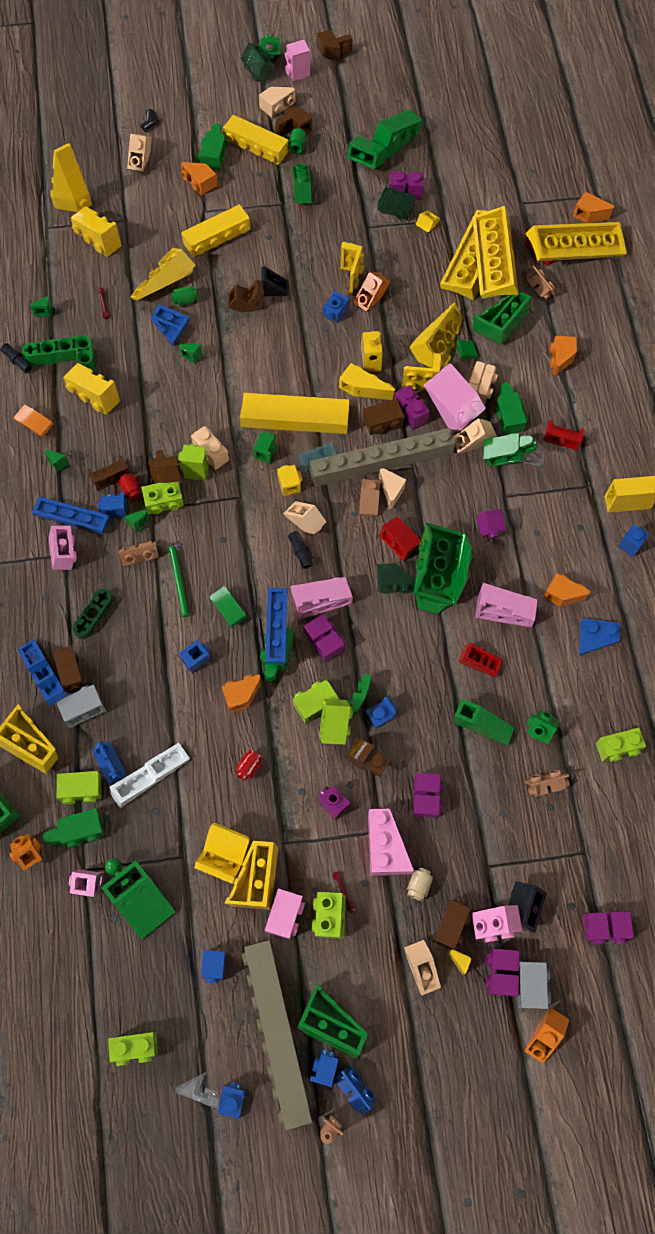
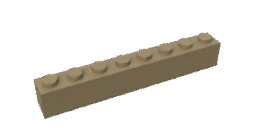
(385, 456)
(278, 1036)

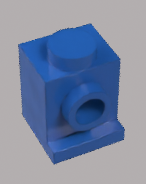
(335, 306)
(113, 505)
(187, 655)
(325, 1068)

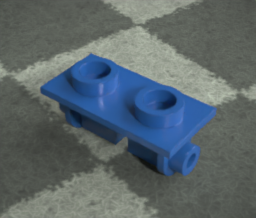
(109, 762)
(362, 1096)

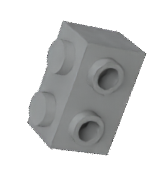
(81, 706)
(533, 985)

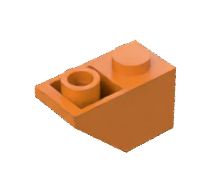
(199, 176)
(592, 209)
(371, 290)
(563, 352)
(565, 592)
(241, 693)
(547, 1035)

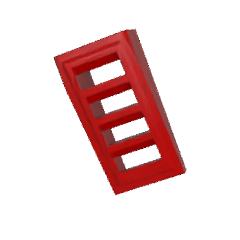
(470, 662)

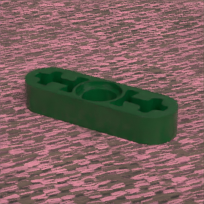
(80, 622)

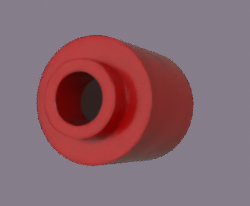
(130, 487)
(248, 765)

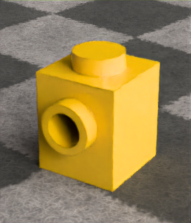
(289, 480)

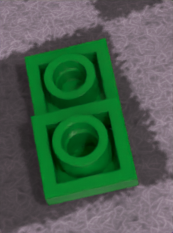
(228, 606)
(359, 698)

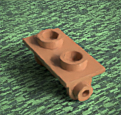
(545, 288)
(133, 554)
(539, 783)
(330, 1129)

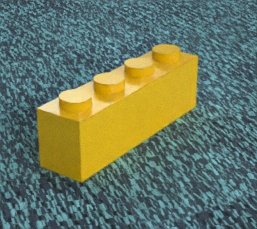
(256, 139)
(216, 230)

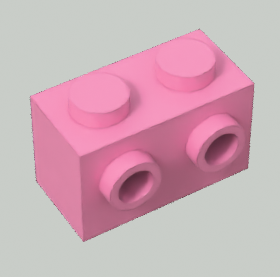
(297, 60)
(61, 548)
(284, 914)
(497, 922)

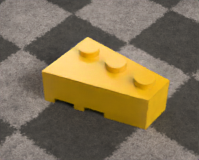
(97, 231)
(92, 388)
(26, 742)
(256, 879)

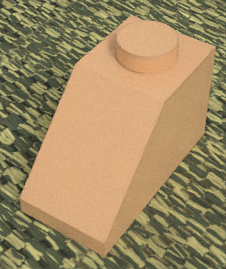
(305, 517)
(422, 967)

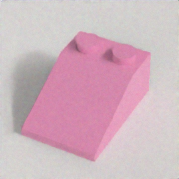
(454, 398)

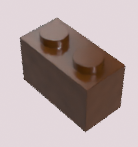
(383, 417)

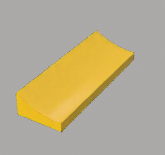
(577, 241)
(495, 253)
(463, 270)
(294, 413)

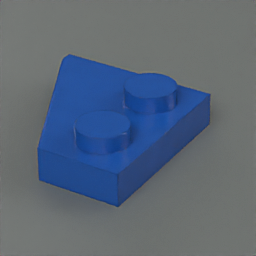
(170, 323)
(597, 634)

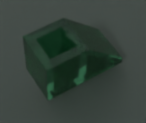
(393, 579)

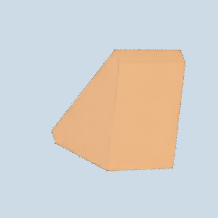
(392, 486)

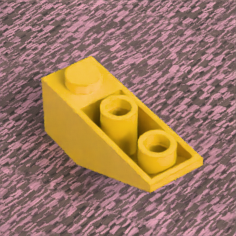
(362, 384)

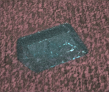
(316, 453)

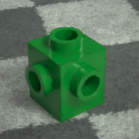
(274, 42)
(542, 726)

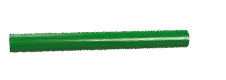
(178, 581)

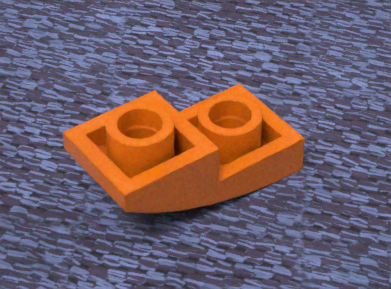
(33, 420)

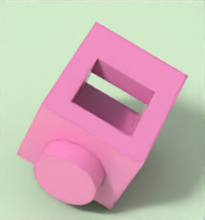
(79, 885)

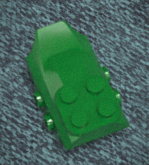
(441, 567)

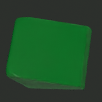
(42, 307)
(466, 350)
(191, 352)
(56, 459)
(137, 520)

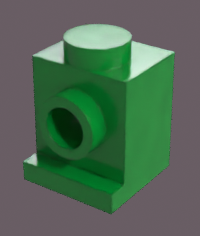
(264, 447)

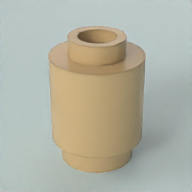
(419, 884)

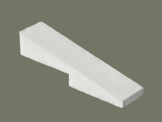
(149, 775)

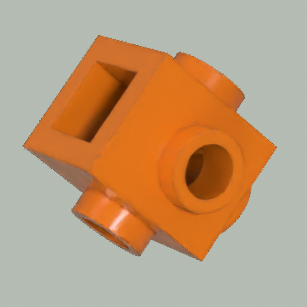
(25, 851)

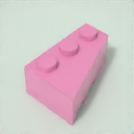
(320, 597)
(505, 606)
(386, 846)

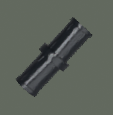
(16, 358)
(300, 550)

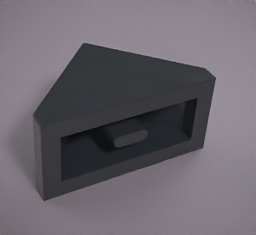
(273, 283)

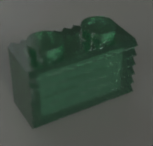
(257, 62)
(396, 203)

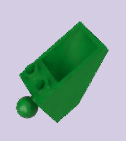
(140, 901)

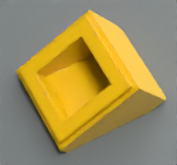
(427, 221)
(460, 960)

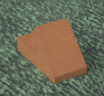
(369, 497)

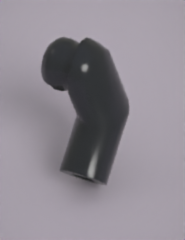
(151, 120)

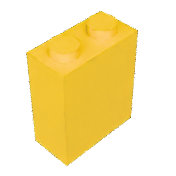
(631, 494)

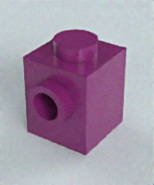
(491, 523)
(333, 801)

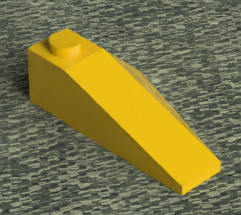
(68, 183)
(172, 268)
(438, 337)

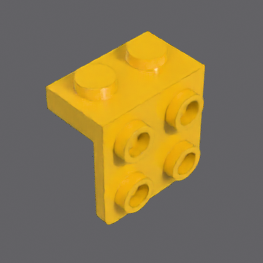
(352, 261)
(419, 376)
(223, 853)

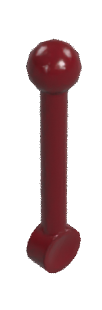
(105, 314)
(336, 876)

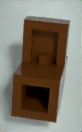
(333, 47)
(292, 119)
(246, 299)
(165, 469)
(365, 755)

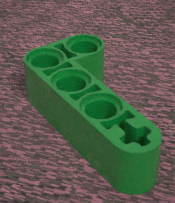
(61, 350)

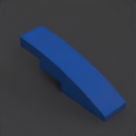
(42, 672)

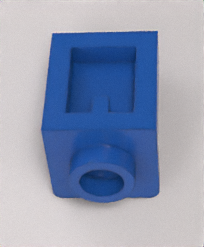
(381, 713)
(231, 1100)

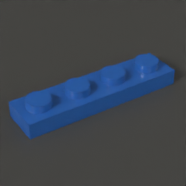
(70, 515)
(276, 626)

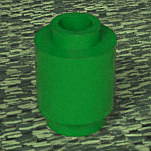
(297, 141)
(184, 296)

